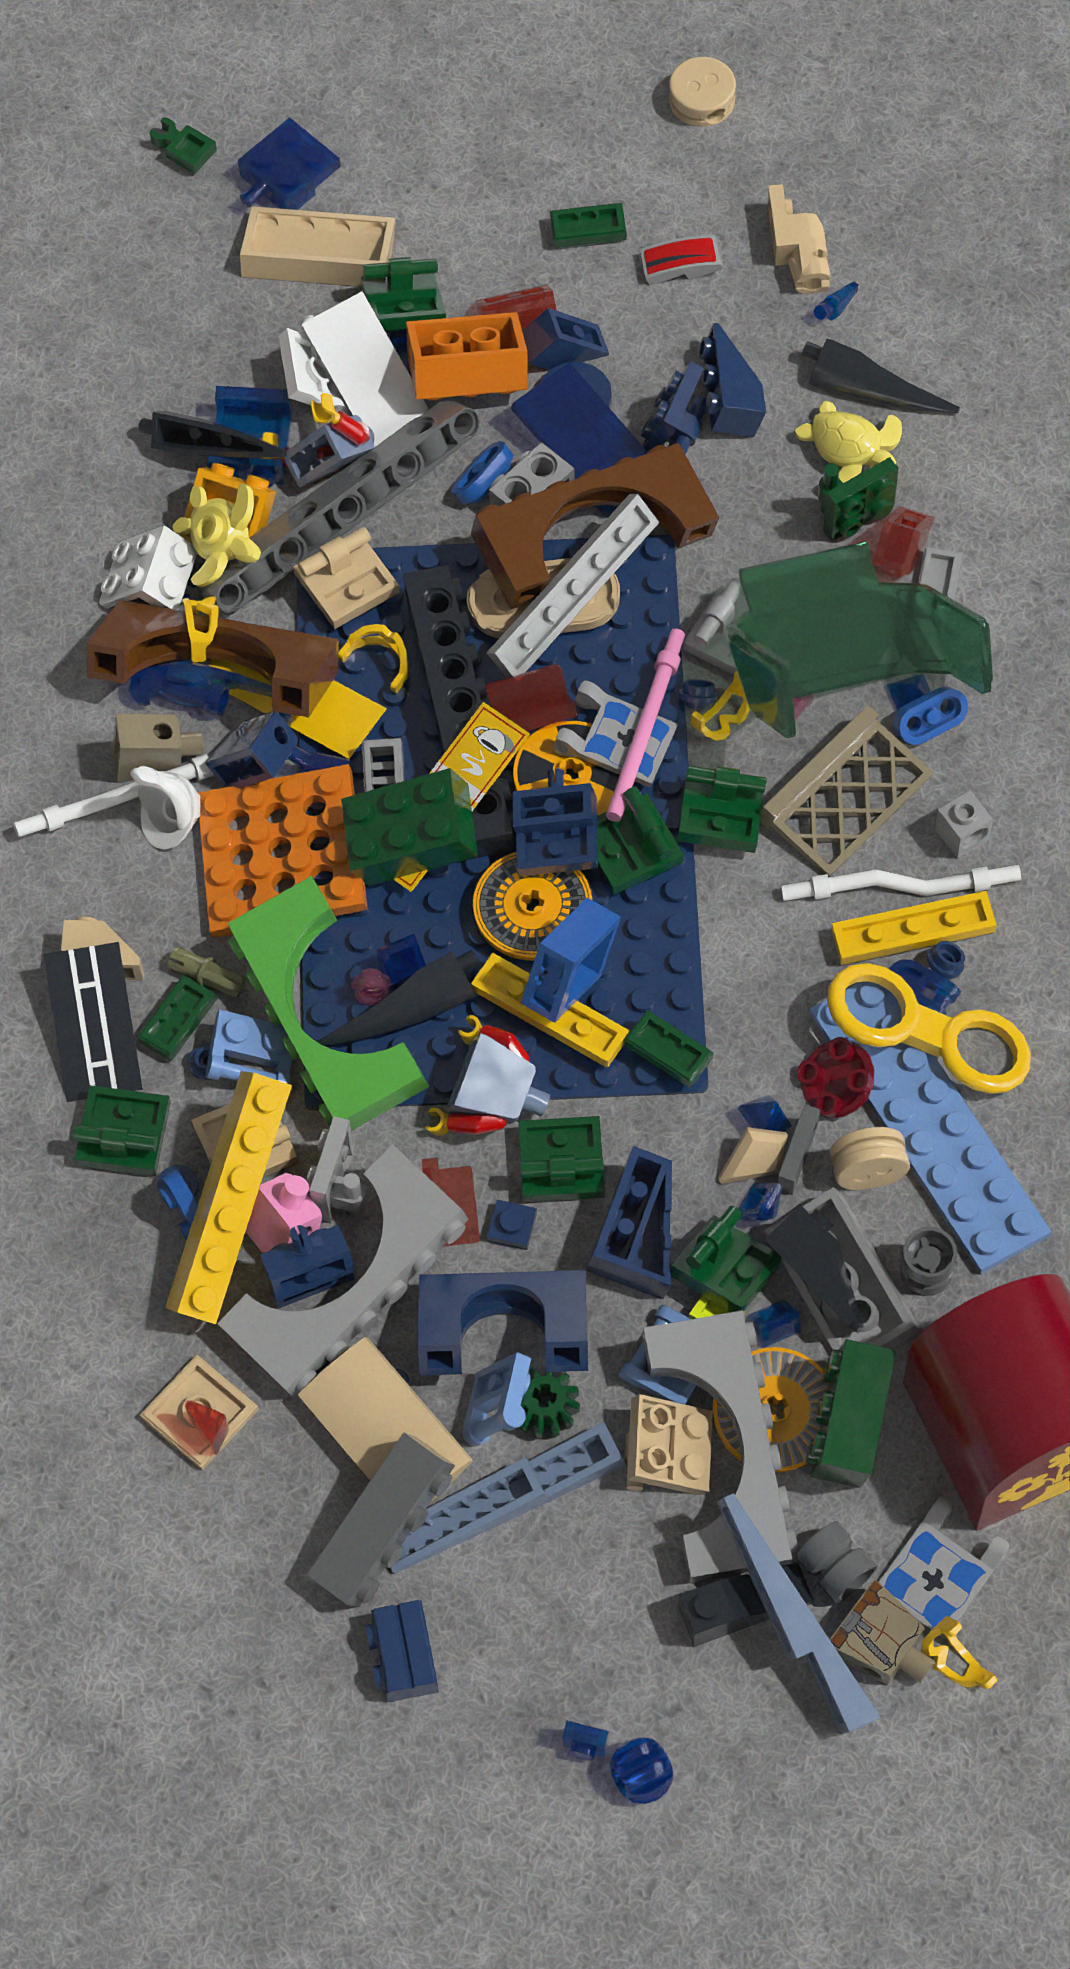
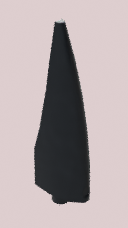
(859, 377)
(202, 437)
(422, 996)

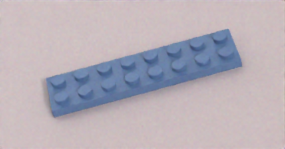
(942, 1138)

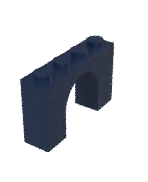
(456, 1301)

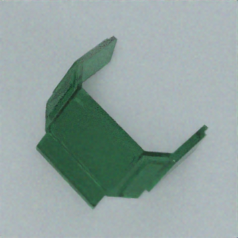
(832, 625)

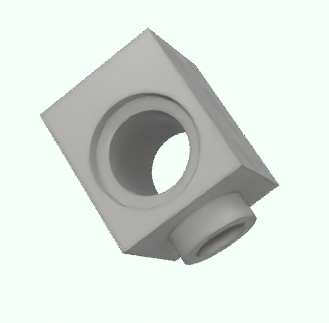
(963, 824)

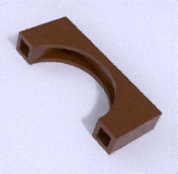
(514, 532)
(143, 635)

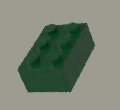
(409, 827)
(850, 1413)

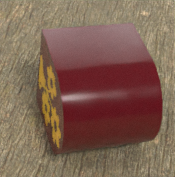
(998, 1395)

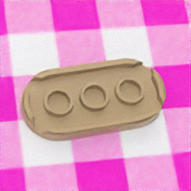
(494, 617)

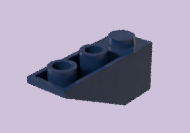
(733, 389)

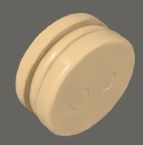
(702, 91)
(869, 1158)

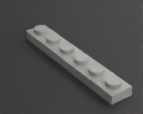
(573, 587)

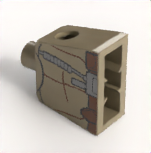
(882, 1638)

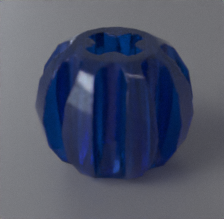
(641, 1770)

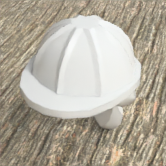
(167, 807)

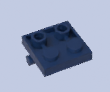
(670, 417)

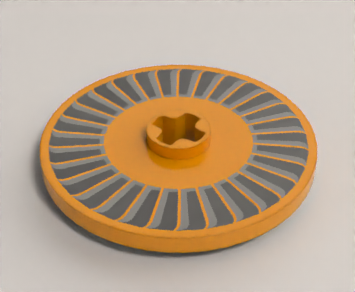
(797, 1384)

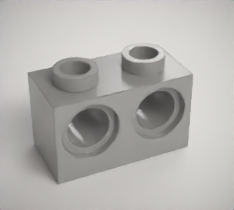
(524, 476)

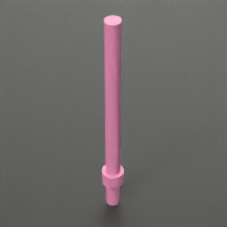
(665, 667)

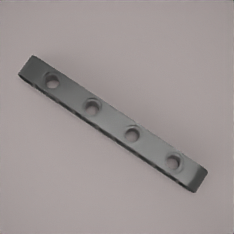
(360, 487)

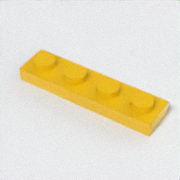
(913, 927)
(577, 1027)

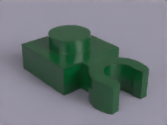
(185, 147)

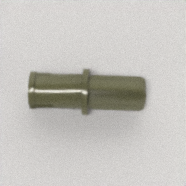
(207, 972)

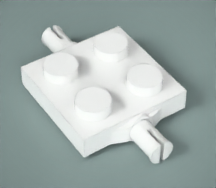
(306, 372)

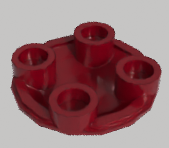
(837, 1077)

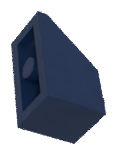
(561, 339)

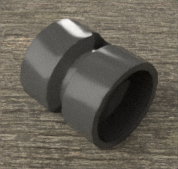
(928, 1261)
(831, 1556)

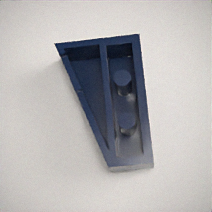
(636, 1229)

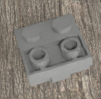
(710, 633)
(329, 1181)

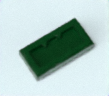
(588, 225)
(177, 1018)
(668, 1048)

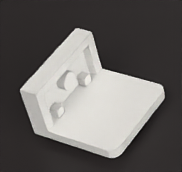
(149, 568)

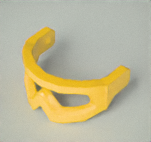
(198, 639)
(386, 639)
(698, 721)
(975, 1673)

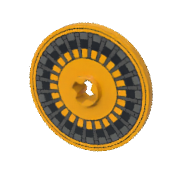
(503, 912)

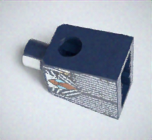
(254, 750)

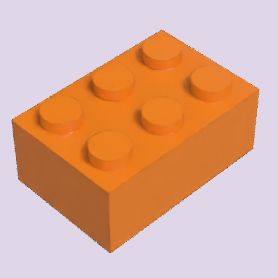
(467, 356)

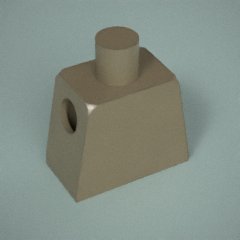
(151, 742)

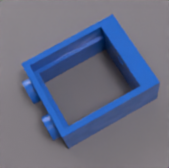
(572, 957)

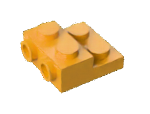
(221, 483)

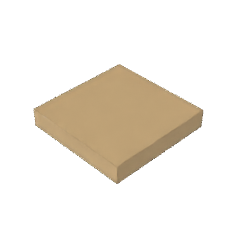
(204, 1386)

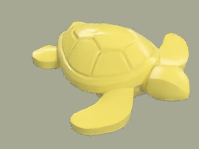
(850, 439)
(219, 532)

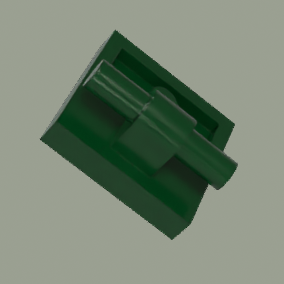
(402, 291)
(858, 499)
(721, 808)
(636, 845)
(122, 1130)
(561, 1159)
(726, 1263)

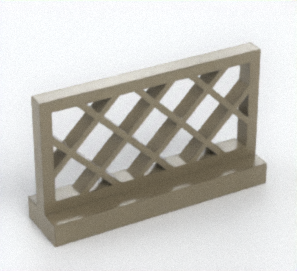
(822, 769)

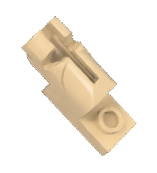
(798, 243)

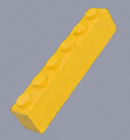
(228, 1196)

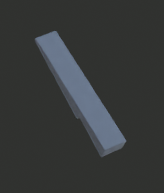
(512, 1493)
(795, 1623)

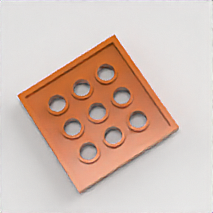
(257, 801)

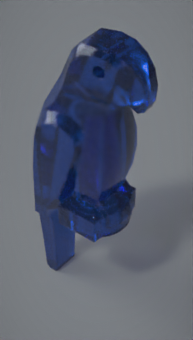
(192, 685)

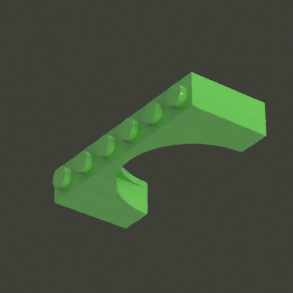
(274, 942)

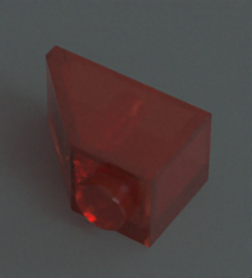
(902, 541)

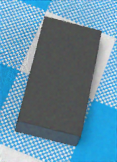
(798, 1149)

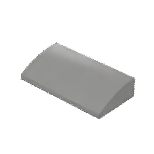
(880, 1304)

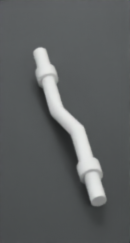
(54, 817)
(979, 879)

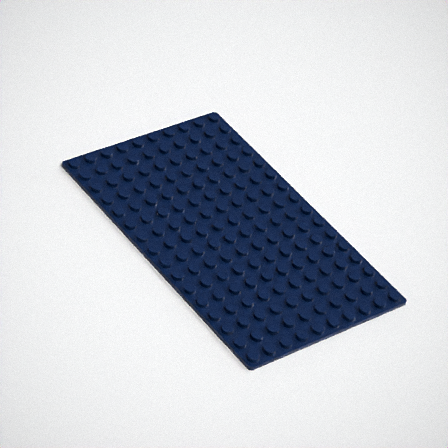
(657, 941)

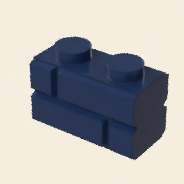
(403, 1651)

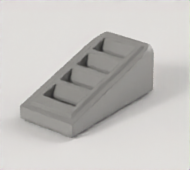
(382, 748)

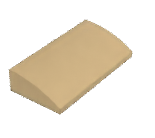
(314, 245)
(371, 1406)

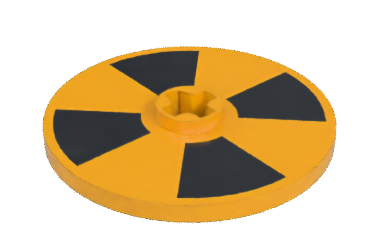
(537, 757)

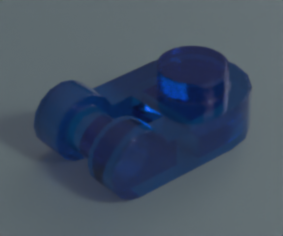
(921, 978)

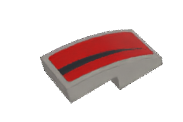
(687, 255)

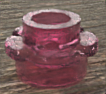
(370, 986)

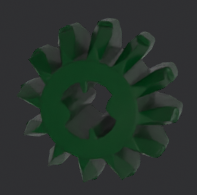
(559, 1408)

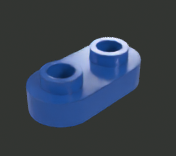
(476, 479)
(928, 717)
(177, 1195)

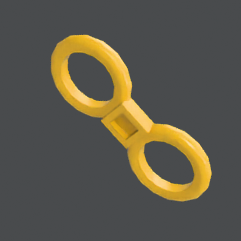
(928, 1028)

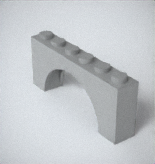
(415, 1226)
(719, 1359)

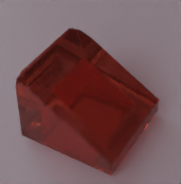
(209, 1423)

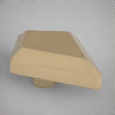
(755, 1155)

